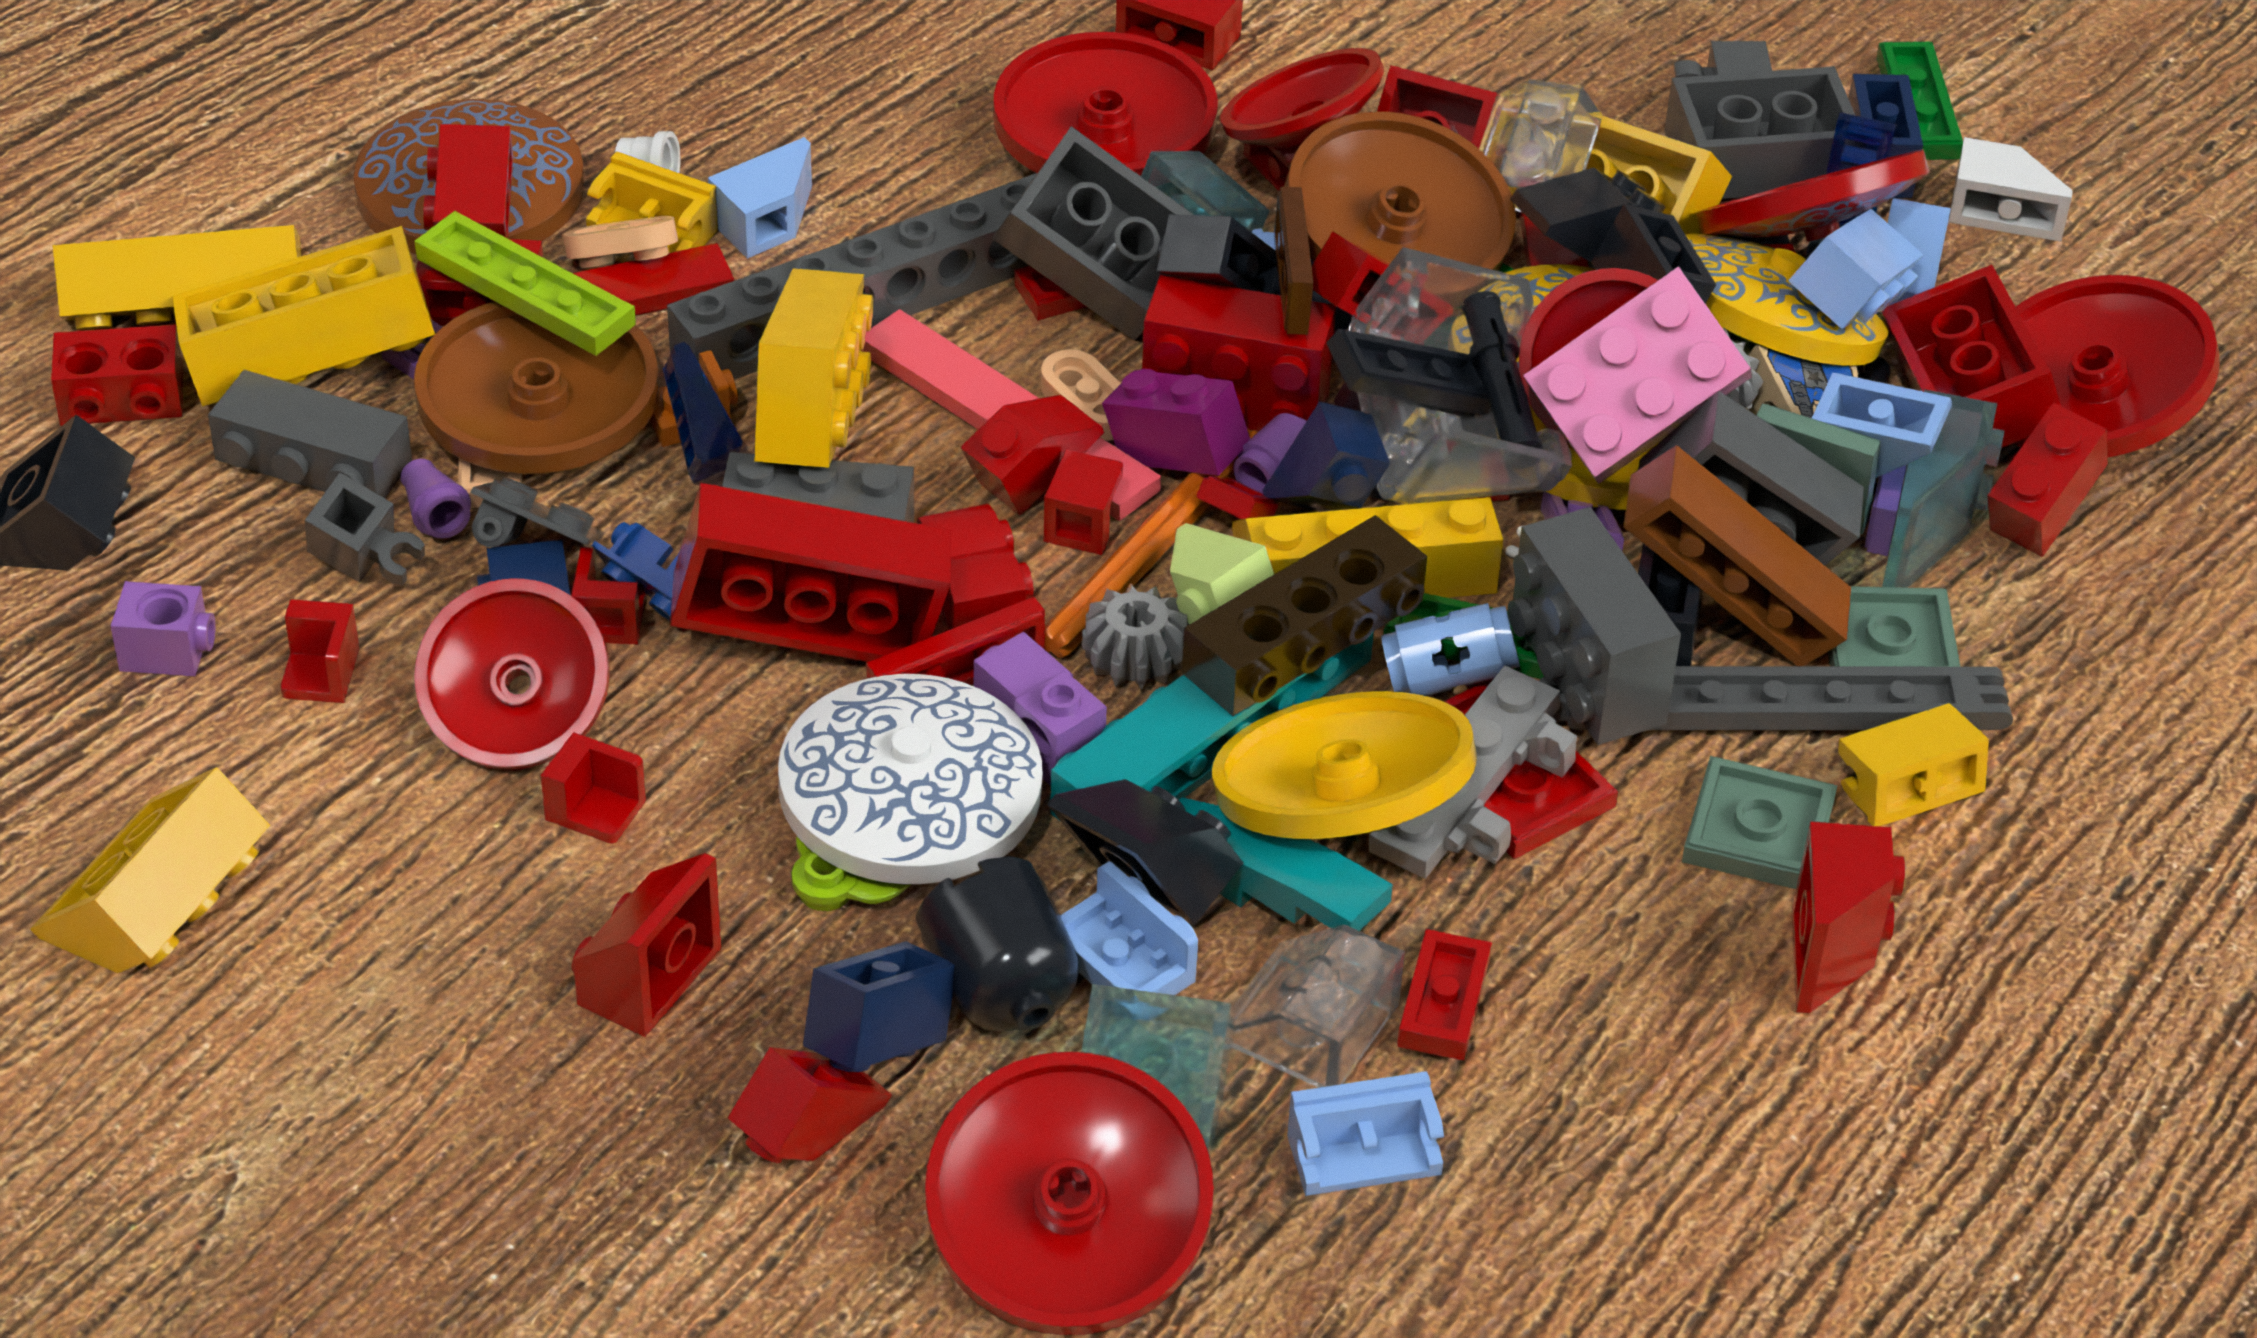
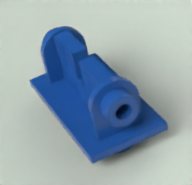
(638, 559)

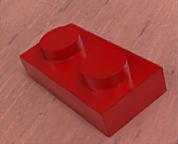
(1444, 994)

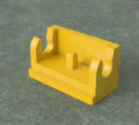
(644, 190)
(1914, 764)

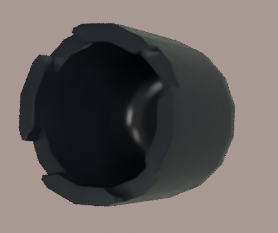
(1004, 945)

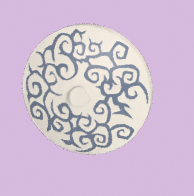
(909, 778)

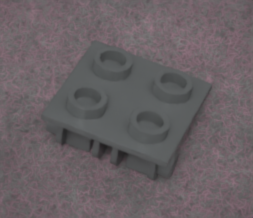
(510, 505)

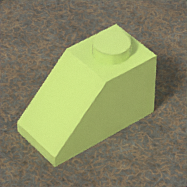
(1214, 569)

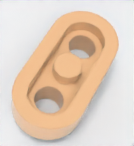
(598, 243)
(1081, 381)

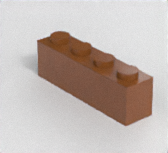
(1737, 556)

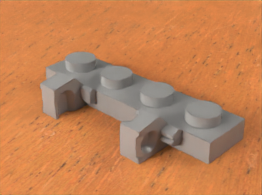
(1508, 726)

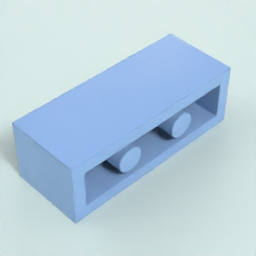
(1858, 270)

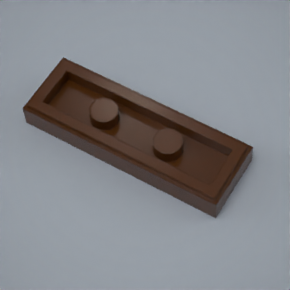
(1293, 260)

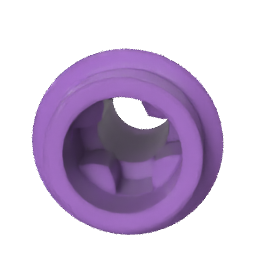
(435, 501)

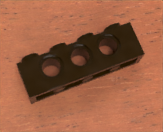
(1304, 615)

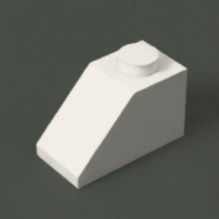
(2008, 192)

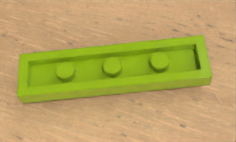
(525, 283)

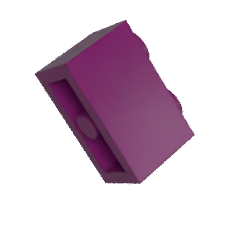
(1177, 421)

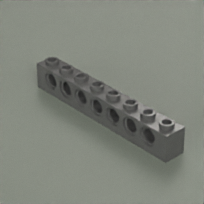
(902, 264)

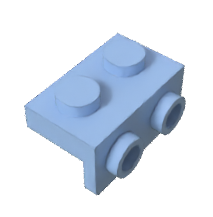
(1130, 938)

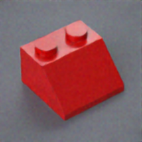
(1439, 100)
(1842, 907)
(651, 946)

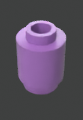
(1266, 450)

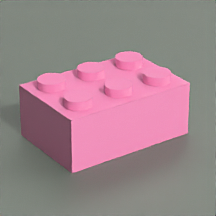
(1637, 375)

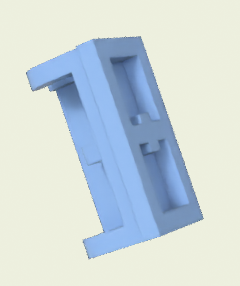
(1365, 1133)

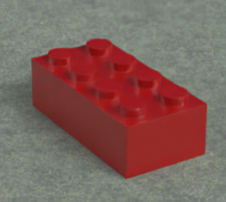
(808, 575)

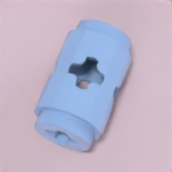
(1413, 645)

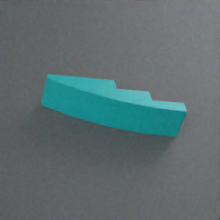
(1299, 877)

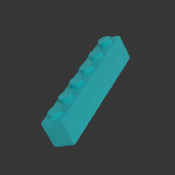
(1182, 729)

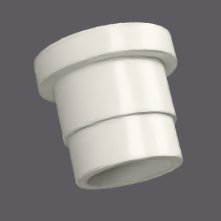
(659, 150)

